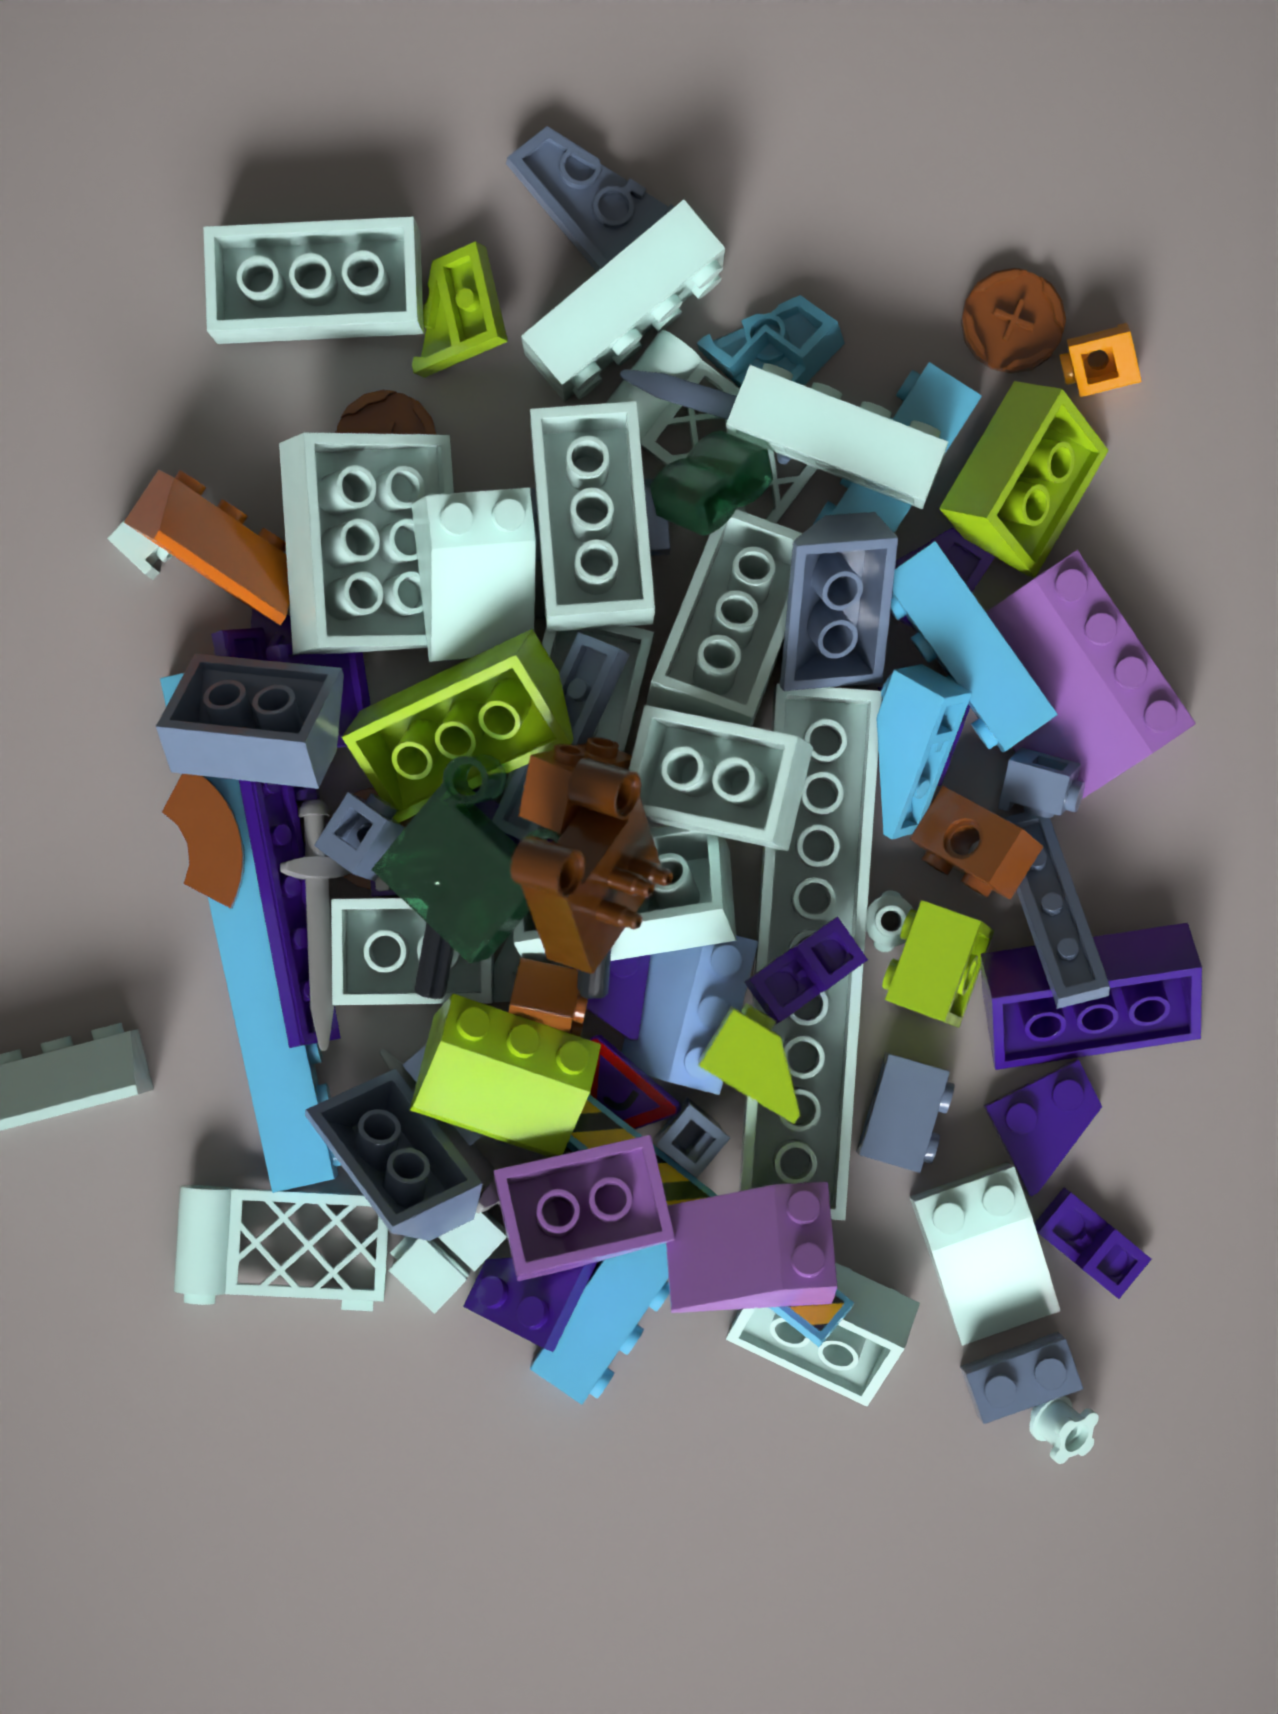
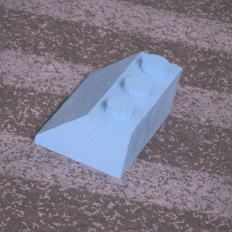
(684, 1006)

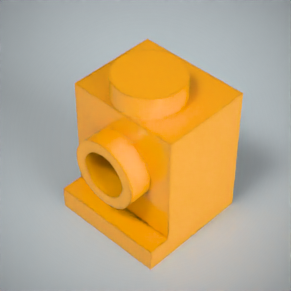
(1118, 370)

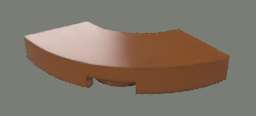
(211, 838)

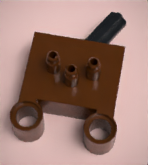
(594, 875)

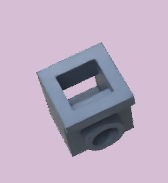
(1041, 784)
(347, 838)
(691, 1138)

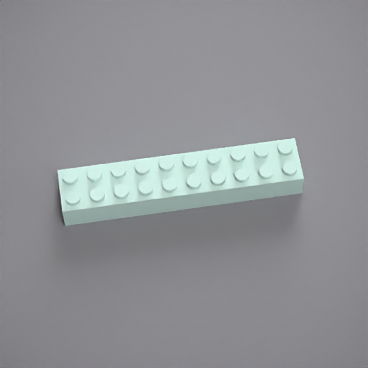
(799, 893)

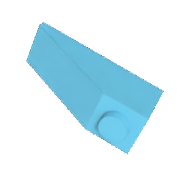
(914, 741)

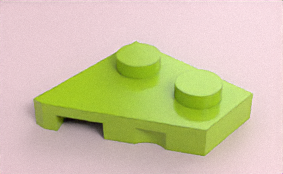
(461, 310)

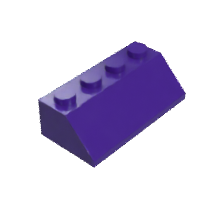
(1149, 1003)

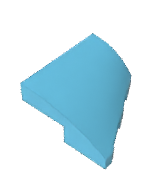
(791, 337)

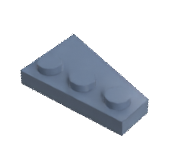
(583, 197)

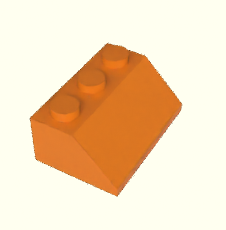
(214, 542)

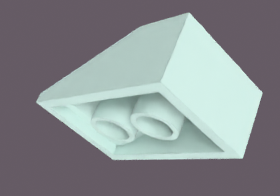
(475, 569)
(986, 1252)

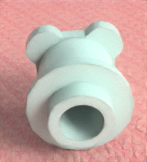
(889, 901)
(1063, 1428)

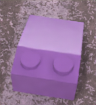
(583, 1207)
(753, 1249)

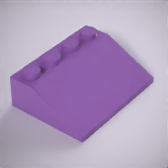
(1092, 672)

